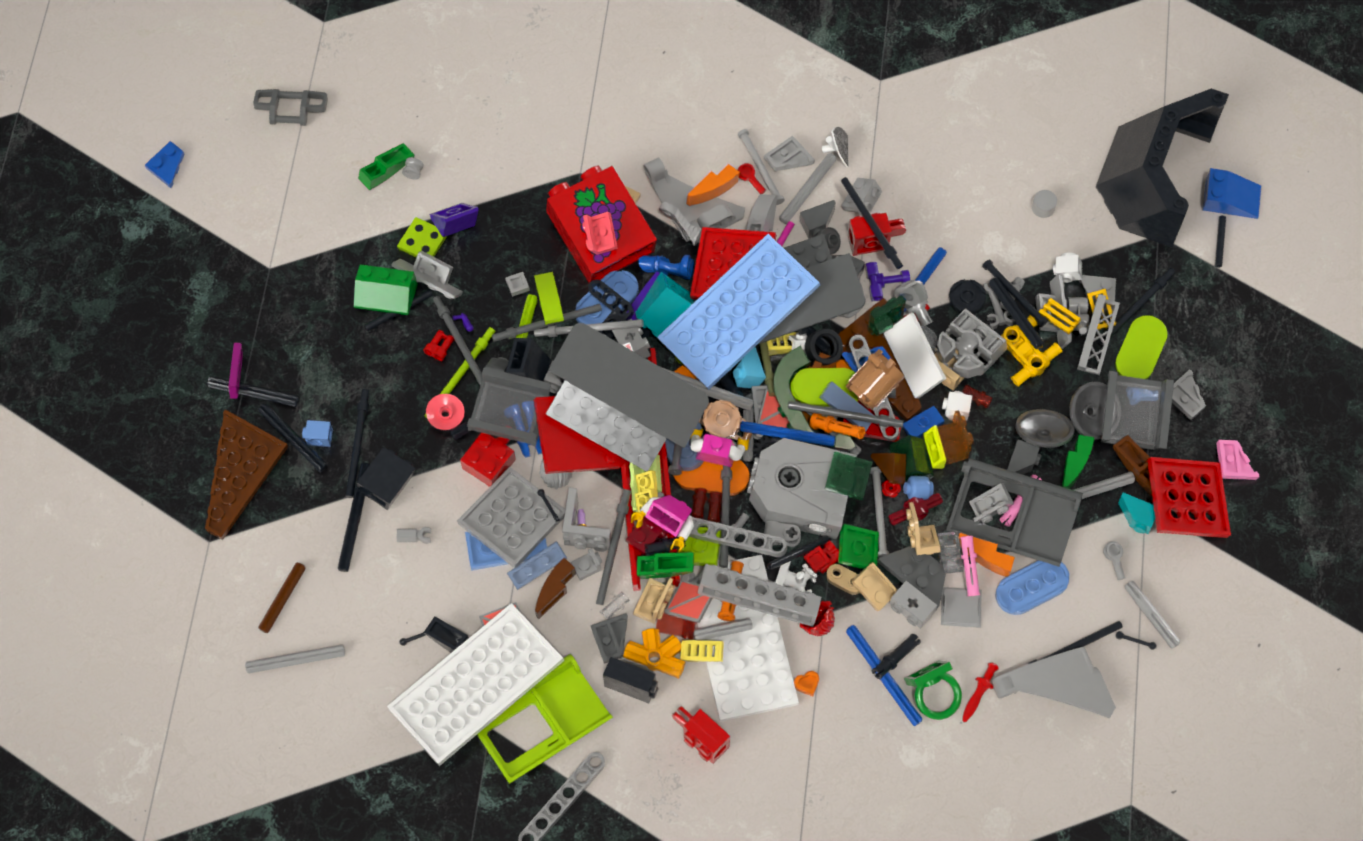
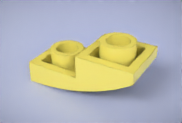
(646, 487)

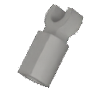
(413, 535)

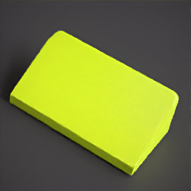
(935, 448)

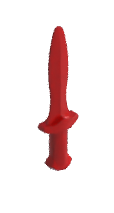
(983, 685)

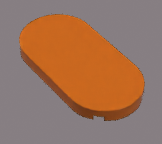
(709, 477)

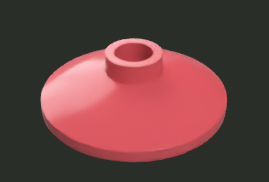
(441, 404)

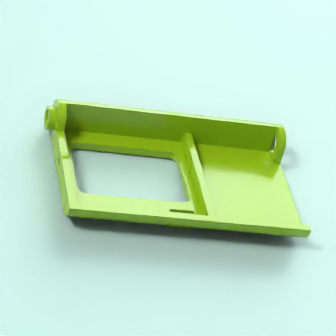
(567, 707)

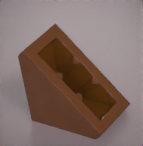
(892, 465)

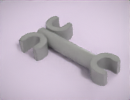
(998, 317)

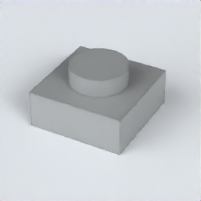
(517, 284)

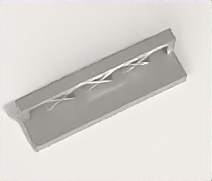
(1095, 320)

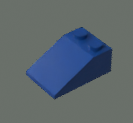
(1231, 194)

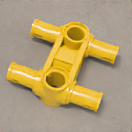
(1026, 354)

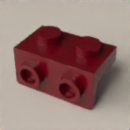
(646, 534)

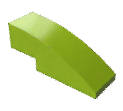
(549, 298)

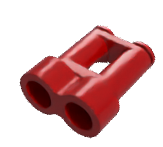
(436, 351)
(833, 554)

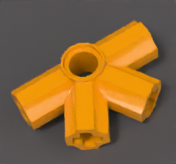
(654, 648)

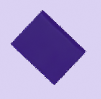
(454, 218)

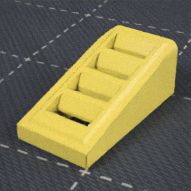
(774, 350)
(689, 651)

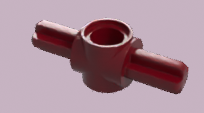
(921, 508)

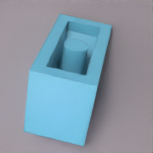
(749, 371)

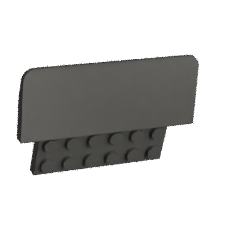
(838, 289)
(622, 397)

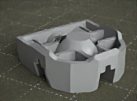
(967, 340)

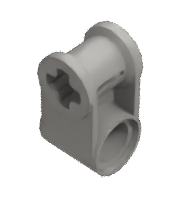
(784, 531)

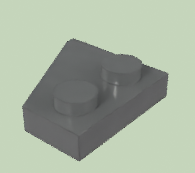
(610, 637)

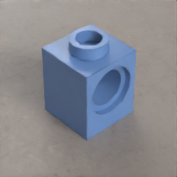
(318, 433)

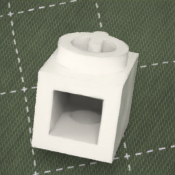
(1069, 266)
(957, 401)

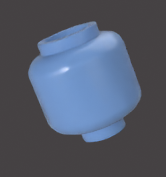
(918, 487)

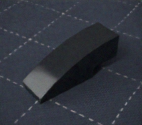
(445, 634)

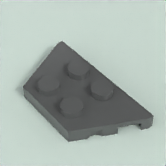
(919, 570)

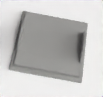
(960, 609)

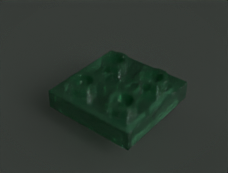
(883, 317)
(848, 475)

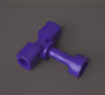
(878, 280)

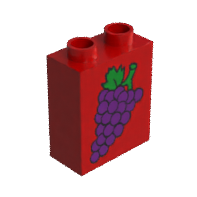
(596, 194)

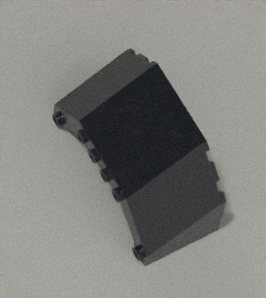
(1134, 176)

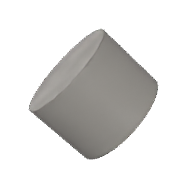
(1044, 203)

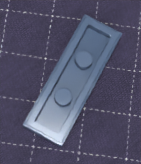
(839, 399)
(536, 565)

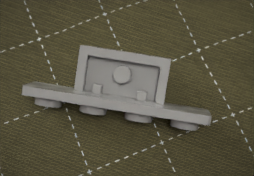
(431, 272)
(1057, 294)

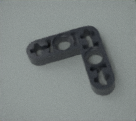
(616, 314)

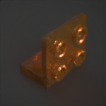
(955, 439)

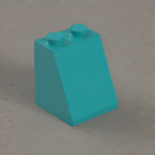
(663, 304)

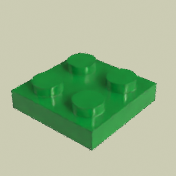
(858, 546)

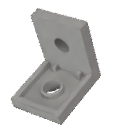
(582, 536)

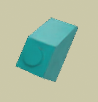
(1138, 513)

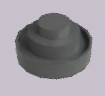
(832, 238)

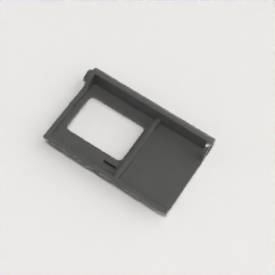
(1042, 521)

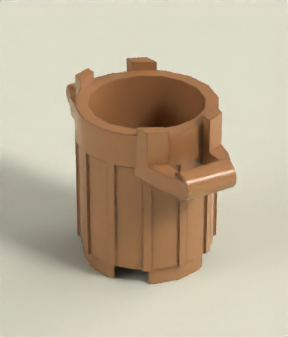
(875, 380)
(723, 420)

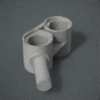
(1079, 307)

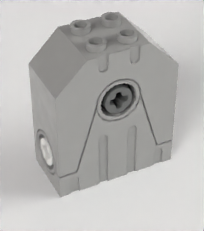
(790, 487)

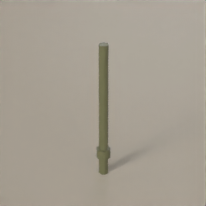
(767, 368)

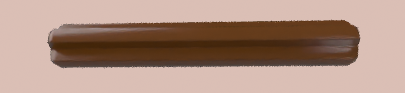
(282, 597)

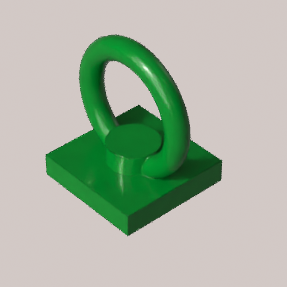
(929, 676)

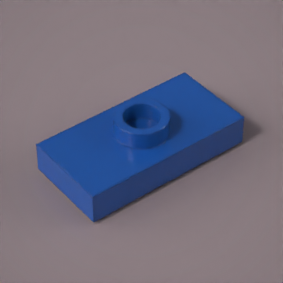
(923, 422)

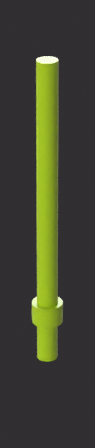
(480, 344)

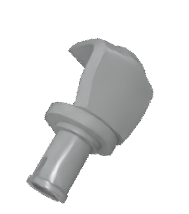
(916, 299)

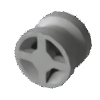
(412, 168)

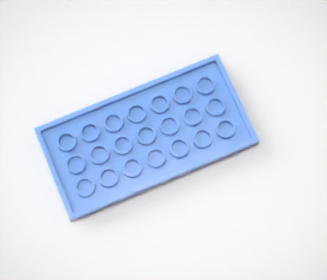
(738, 311)

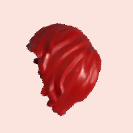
(823, 622)

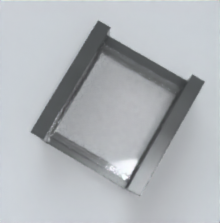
(507, 406)
(1138, 410)

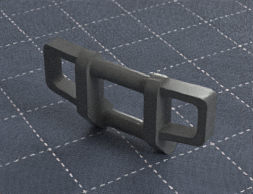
(305, 107)

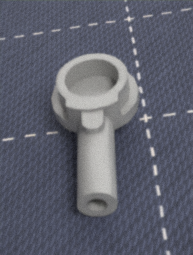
(1114, 551)

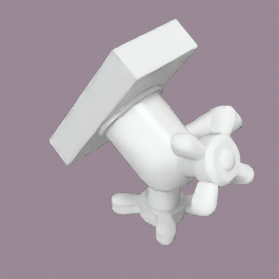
(794, 580)

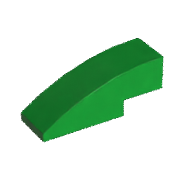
(384, 166)
(1077, 460)
(665, 565)

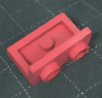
(600, 233)

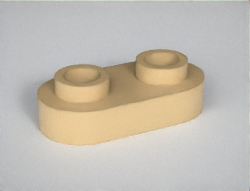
(842, 581)

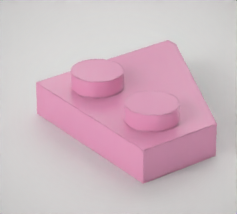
(1234, 461)

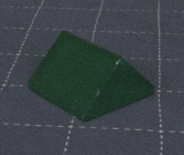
(917, 456)

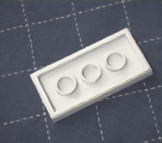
(914, 355)

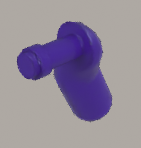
(469, 327)

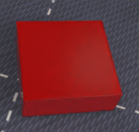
(817, 559)

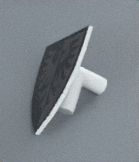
(838, 142)

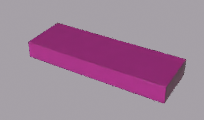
(235, 371)

